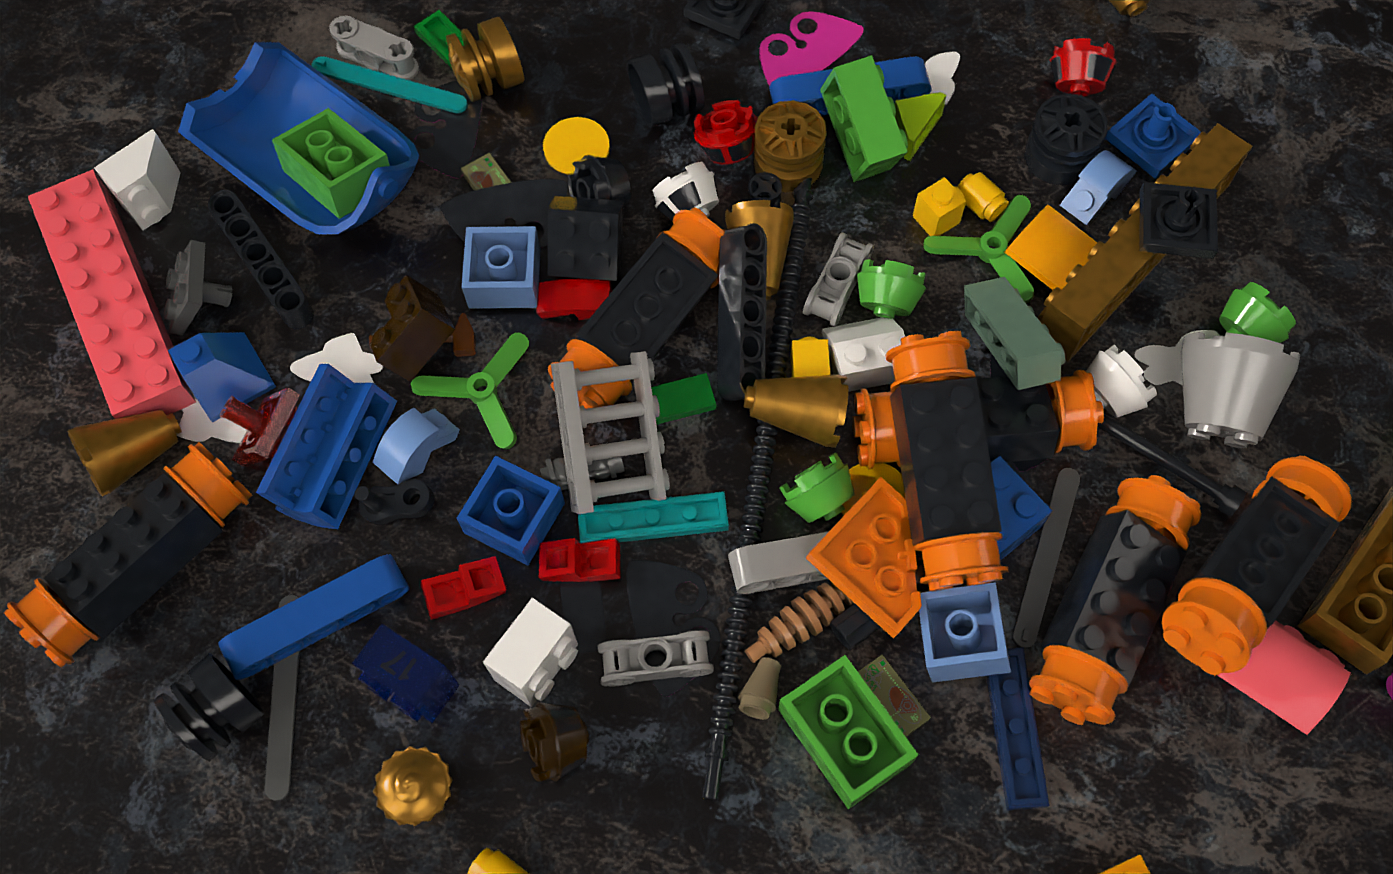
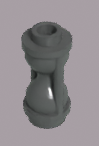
(600, 469)

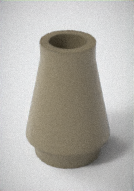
(760, 692)

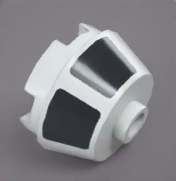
(686, 191)

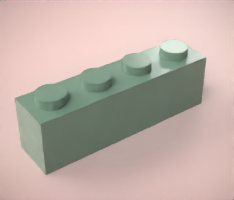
(1013, 333)

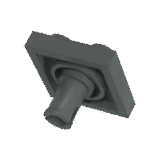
(190, 290)

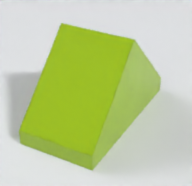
(918, 117)

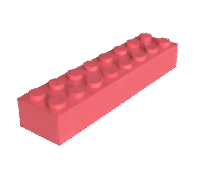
(109, 298)

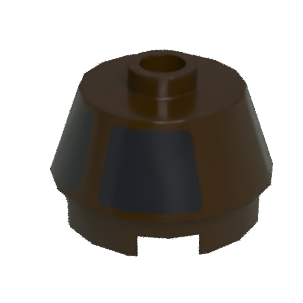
(554, 740)

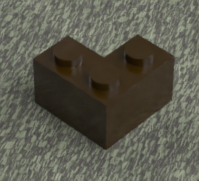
(414, 331)

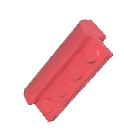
(1291, 677)

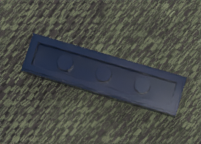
(1017, 736)

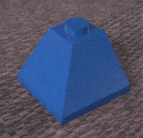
(220, 368)

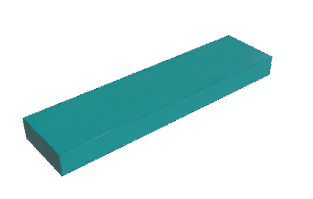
(655, 518)

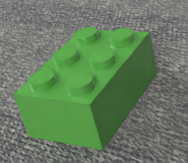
(864, 118)
(329, 160)
(847, 731)

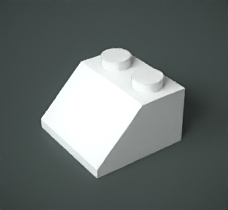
(142, 179)
(860, 351)

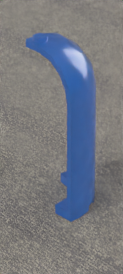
(273, 96)

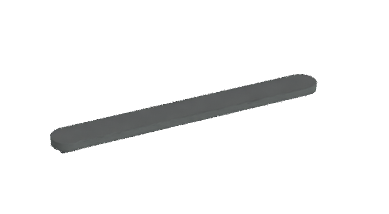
(1046, 559)
(282, 723)

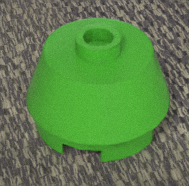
(890, 288)
(1256, 315)
(820, 490)

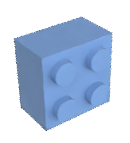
(501, 267)
(963, 633)

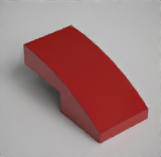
(572, 296)
(579, 562)
(464, 588)

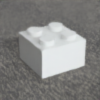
(532, 653)

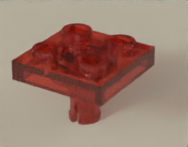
(262, 425)

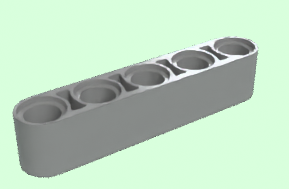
(774, 564)

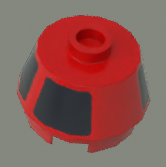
(1082, 67)
(726, 132)

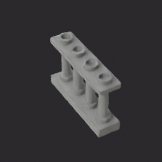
(579, 455)

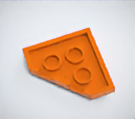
(873, 558)

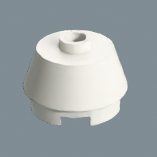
(1119, 382)

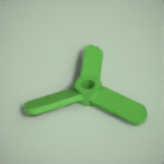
(997, 237)
(486, 400)

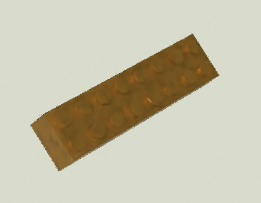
(1118, 265)

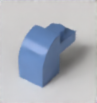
(1098, 183)
(409, 442)

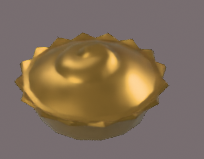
(412, 786)

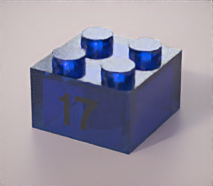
(401, 670)

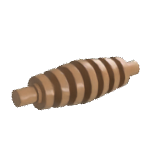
(804, 615)

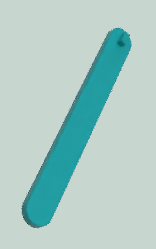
(390, 84)

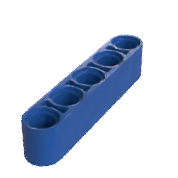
(902, 80)
(313, 616)

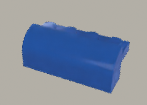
(326, 448)

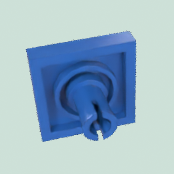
(1153, 135)

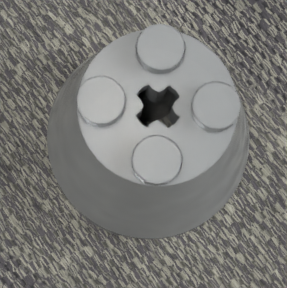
(1233, 385)

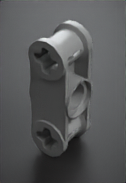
(374, 47)
(830, 295)
(632, 656)

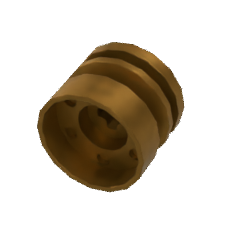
(485, 59)
(790, 143)

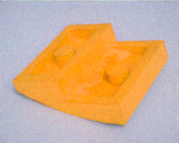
(1051, 247)

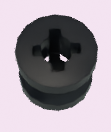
(765, 185)

